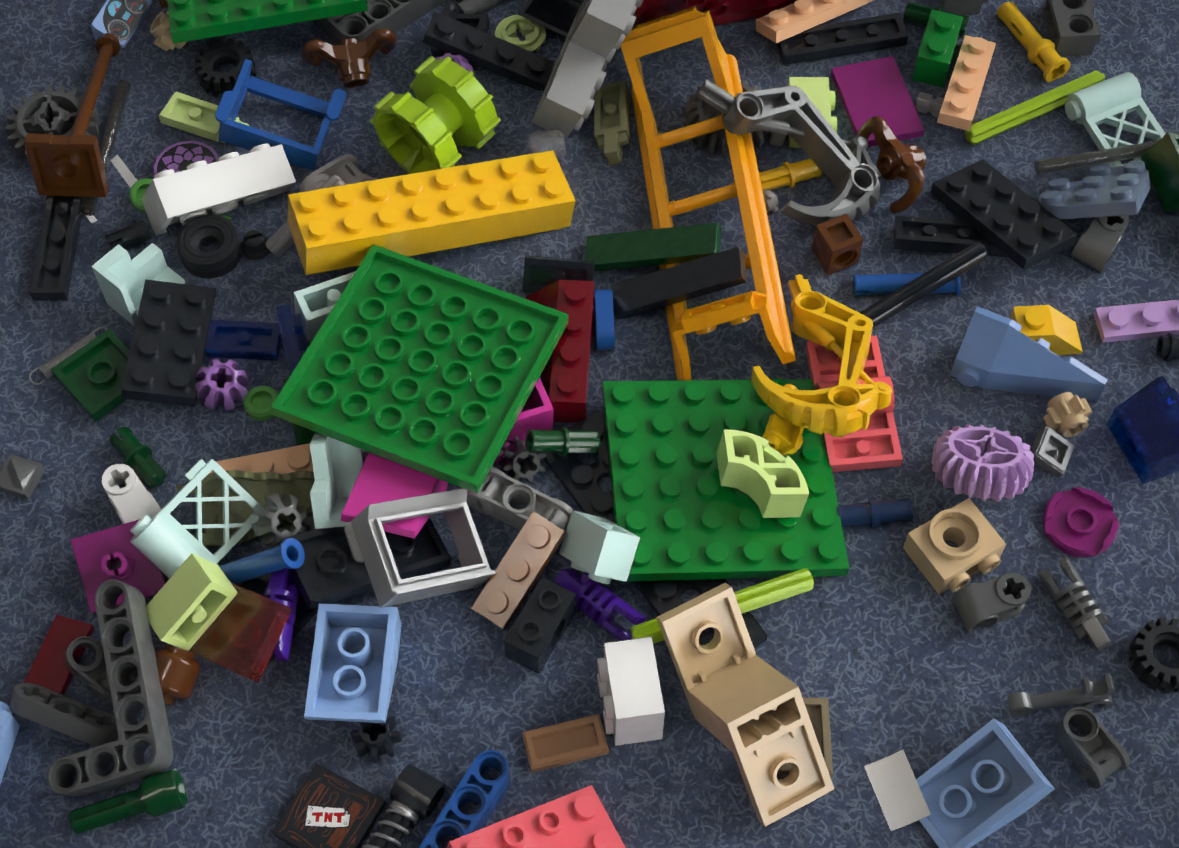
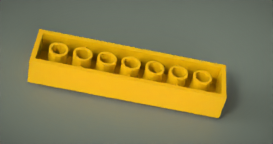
(430, 210)

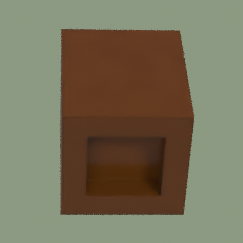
(837, 244)

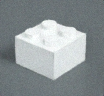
(631, 691)

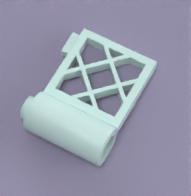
(1106, 103)
(170, 544)

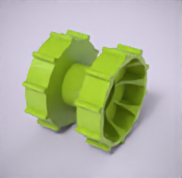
(446, 110)

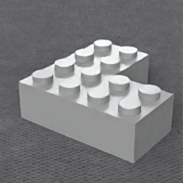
(581, 63)

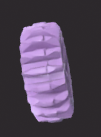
(982, 462)

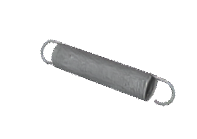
(46, 367)

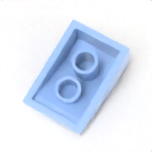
(353, 663)
(980, 788)

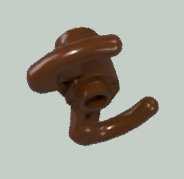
(350, 56)
(896, 160)

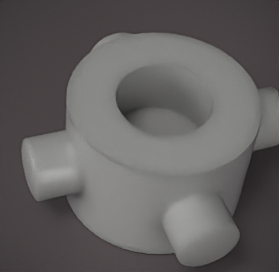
(770, 201)

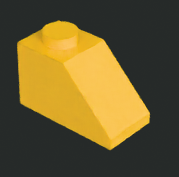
(1049, 325)

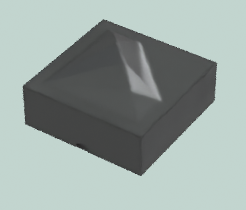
(1051, 451)
(20, 476)

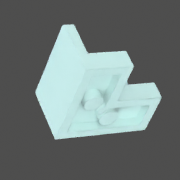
(124, 278)
(335, 473)

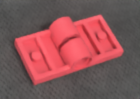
(861, 449)
(566, 822)

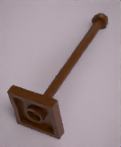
(74, 162)

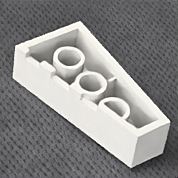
(217, 186)

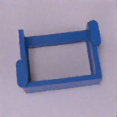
(250, 137)

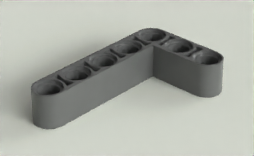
(380, 14)
(126, 699)

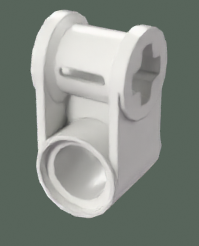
(132, 500)

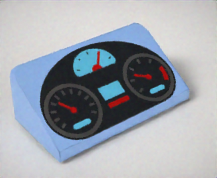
(120, 18)

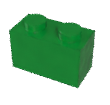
(937, 48)

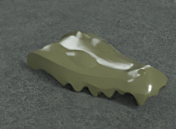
(258, 486)

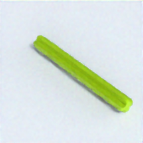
(1029, 109)
(747, 599)

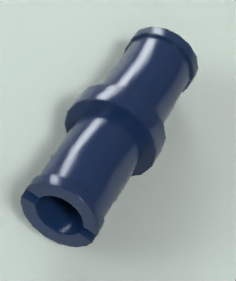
(875, 512)

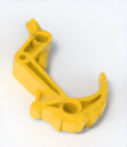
(847, 333)

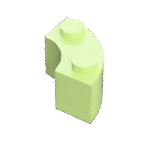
(762, 473)

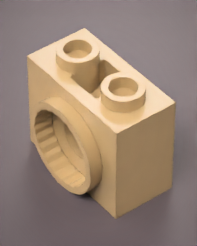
(952, 566)

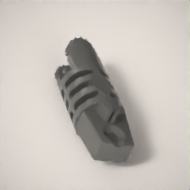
(1078, 605)

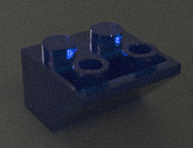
(1149, 430)

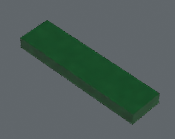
(653, 246)

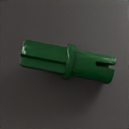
(920, 15)
(562, 441)
(138, 457)

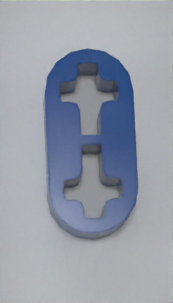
(604, 320)

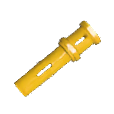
(1039, 50)

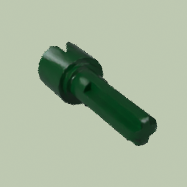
(156, 796)

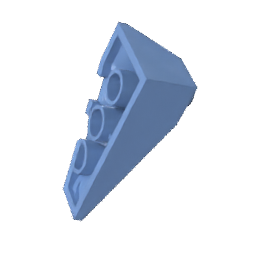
(1004, 359)

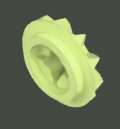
(534, 33)

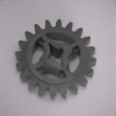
(47, 114)

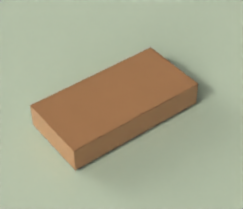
(565, 743)

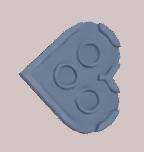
(1099, 194)

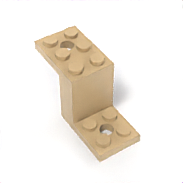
(746, 704)

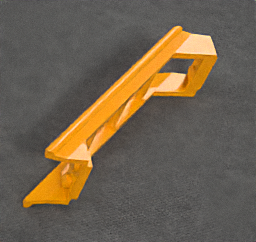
(761, 257)

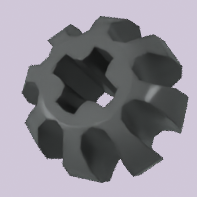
(268, 523)

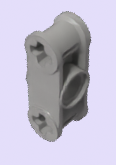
(502, 492)

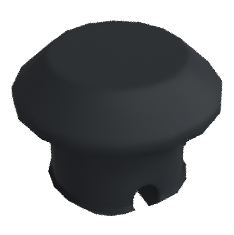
(254, 245)

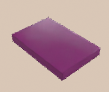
(877, 90)

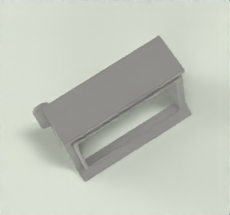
(371, 546)

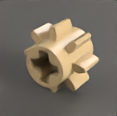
(161, 30)
(1067, 414)

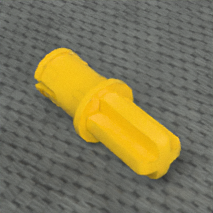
(789, 174)

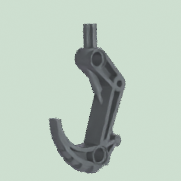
(792, 113)

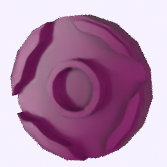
(1080, 533)

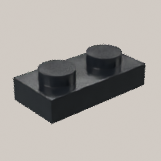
(546, 270)

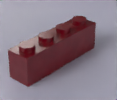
(569, 365)

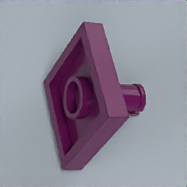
(112, 556)

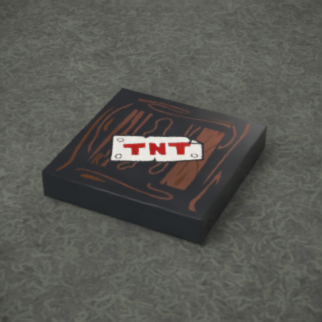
(329, 813)

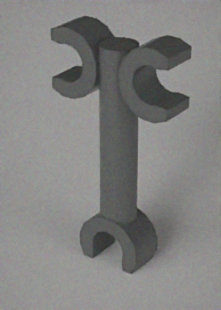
(1088, 695)

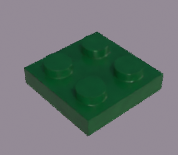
(95, 374)

